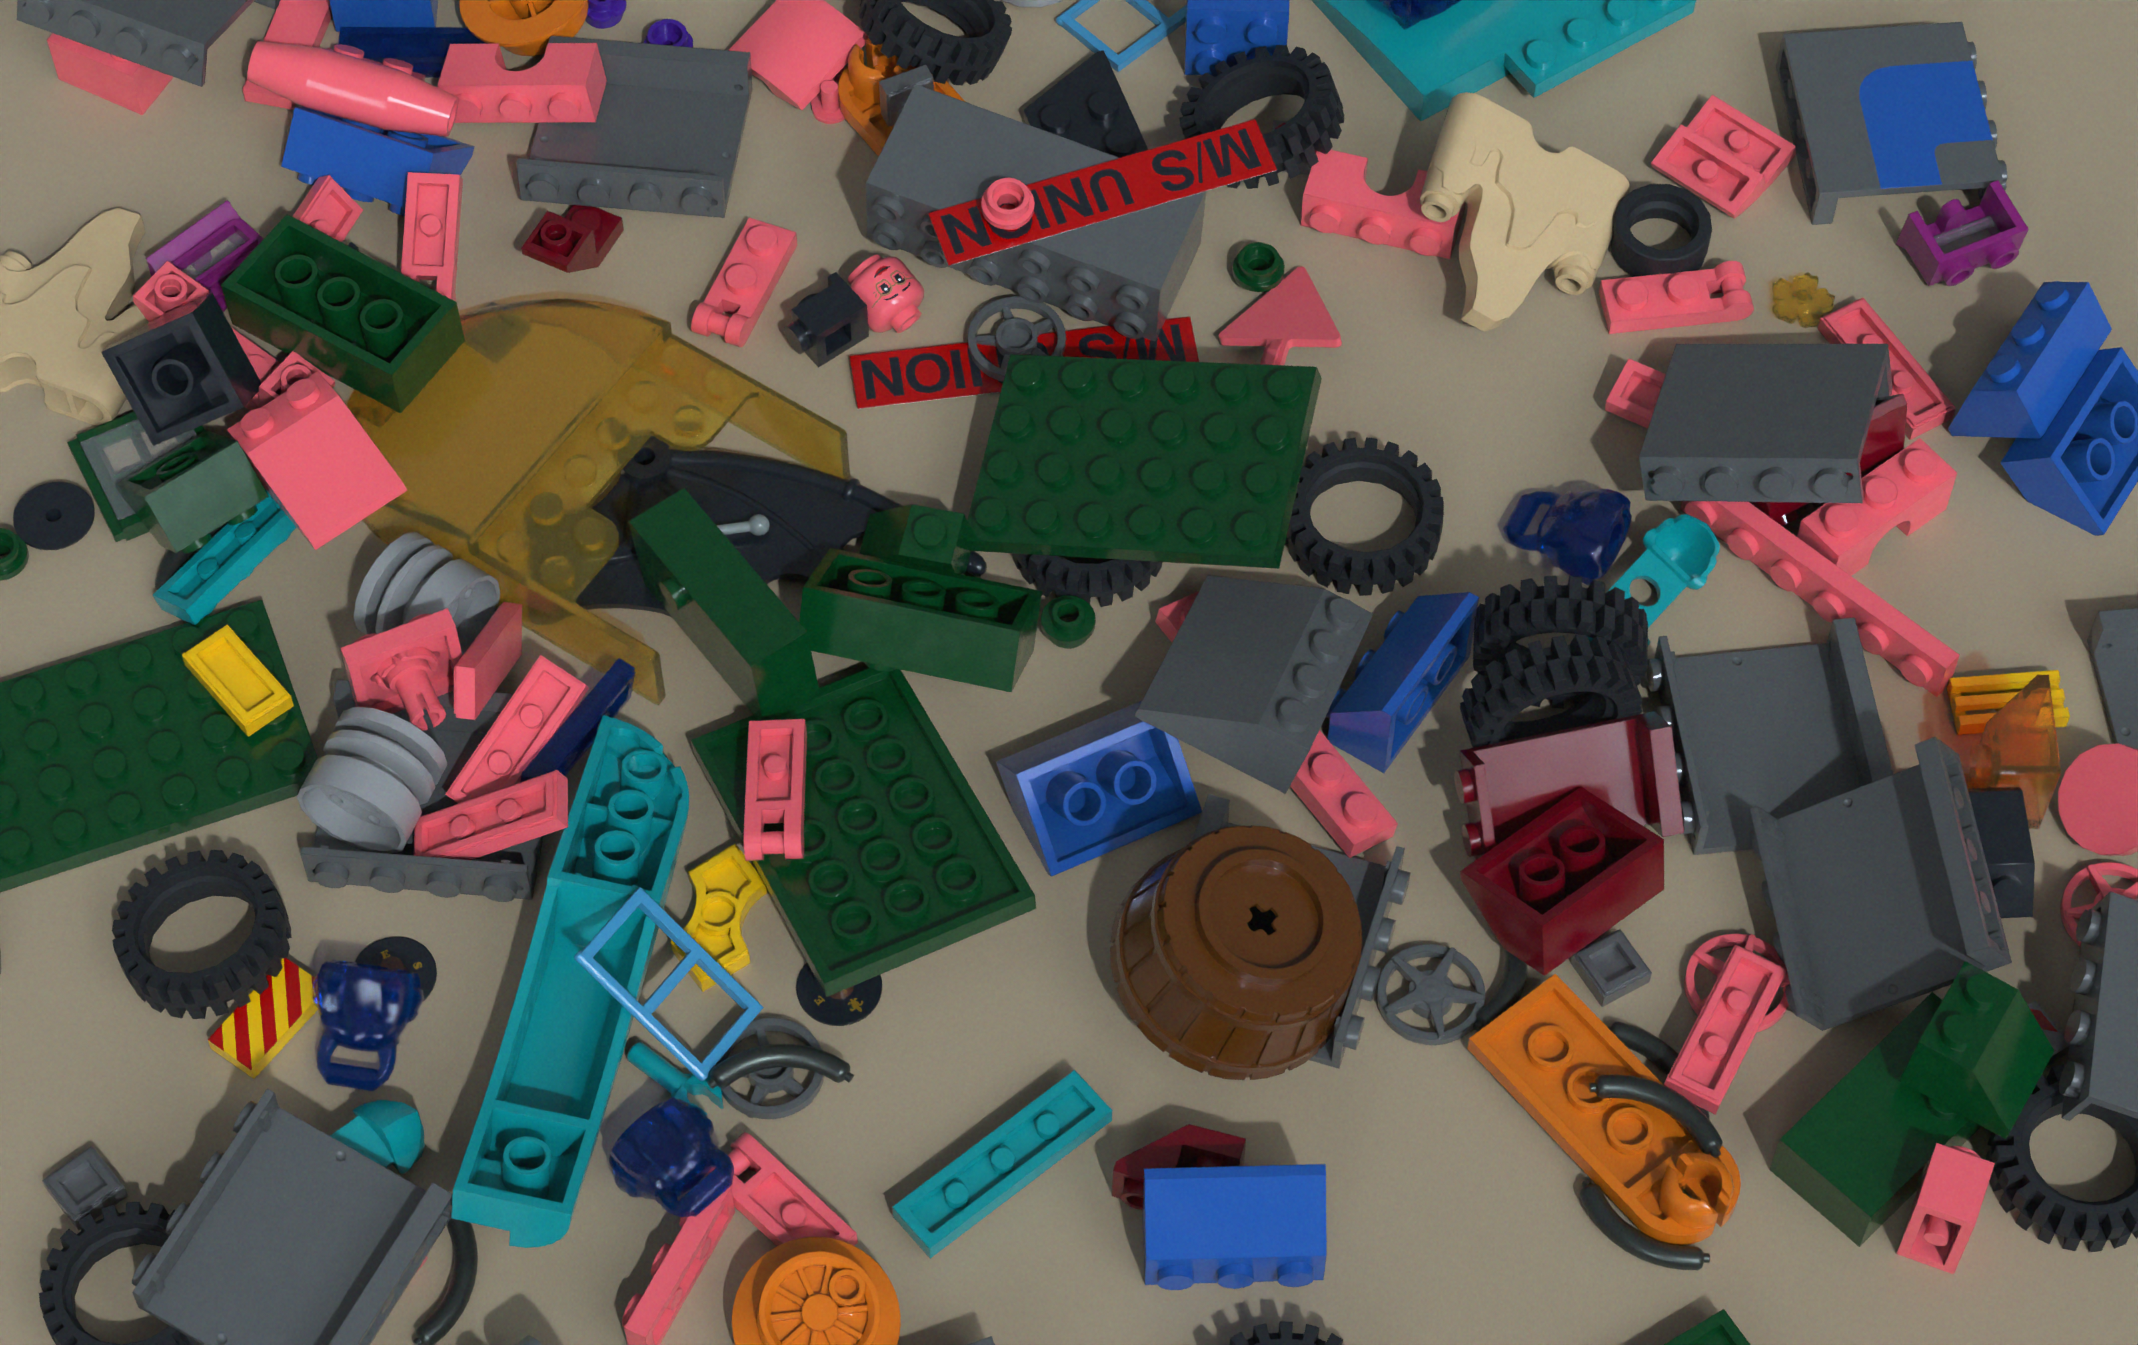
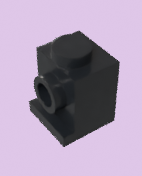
(828, 322)

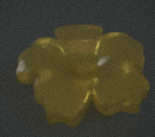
(1801, 300)

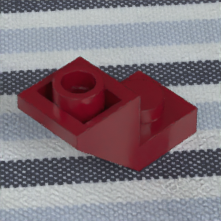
(574, 241)
(1180, 1149)

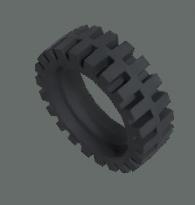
(942, 53)
(1361, 567)
(1086, 579)
(187, 884)
(82, 1252)

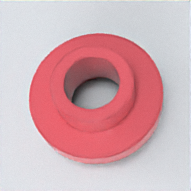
(1007, 191)

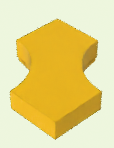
(725, 893)

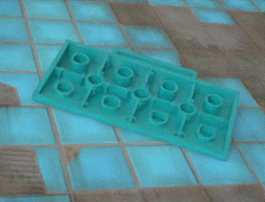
(1490, 39)

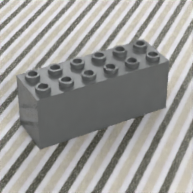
(1105, 272)

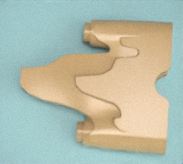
(1523, 207)
(68, 313)

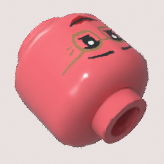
(888, 292)

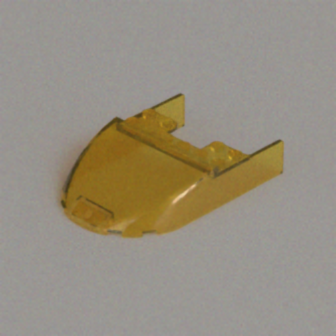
(537, 426)

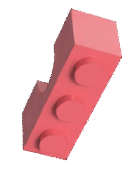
(558, 89)
(1343, 204)
(1898, 493)

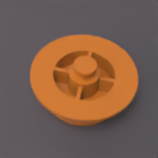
(523, 24)
(816, 1296)

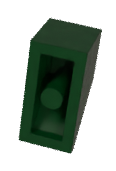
(919, 537)

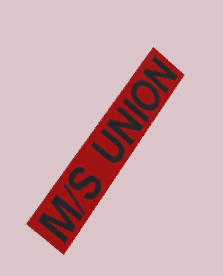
(1111, 190)
(951, 372)

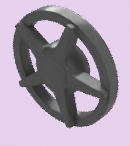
(1014, 334)
(1430, 994)
(773, 1079)

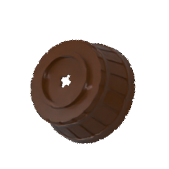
(1214, 986)

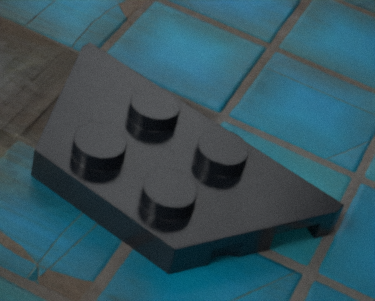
(1089, 110)

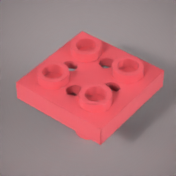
(406, 667)

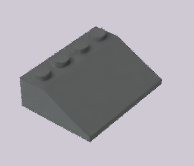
(1255, 673)

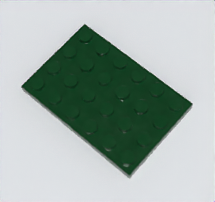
(1144, 460)
(135, 750)
(890, 834)

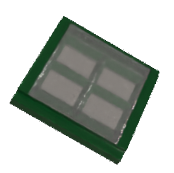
(111, 455)

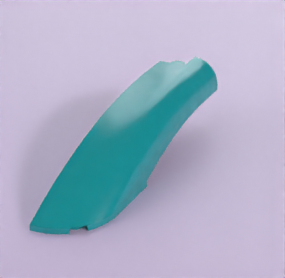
(564, 1025)

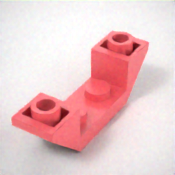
(173, 288)

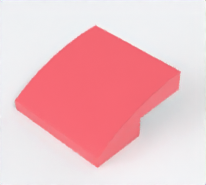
(799, 47)
(1724, 157)

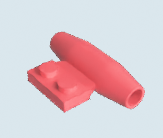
(354, 87)

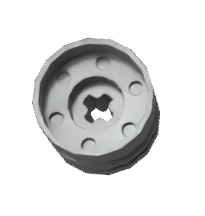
(423, 579)
(372, 780)

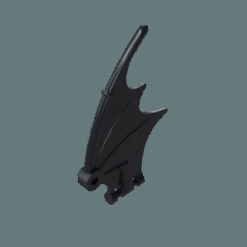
(803, 505)

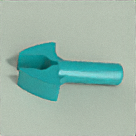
(670, 1077)

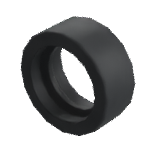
(1670, 204)

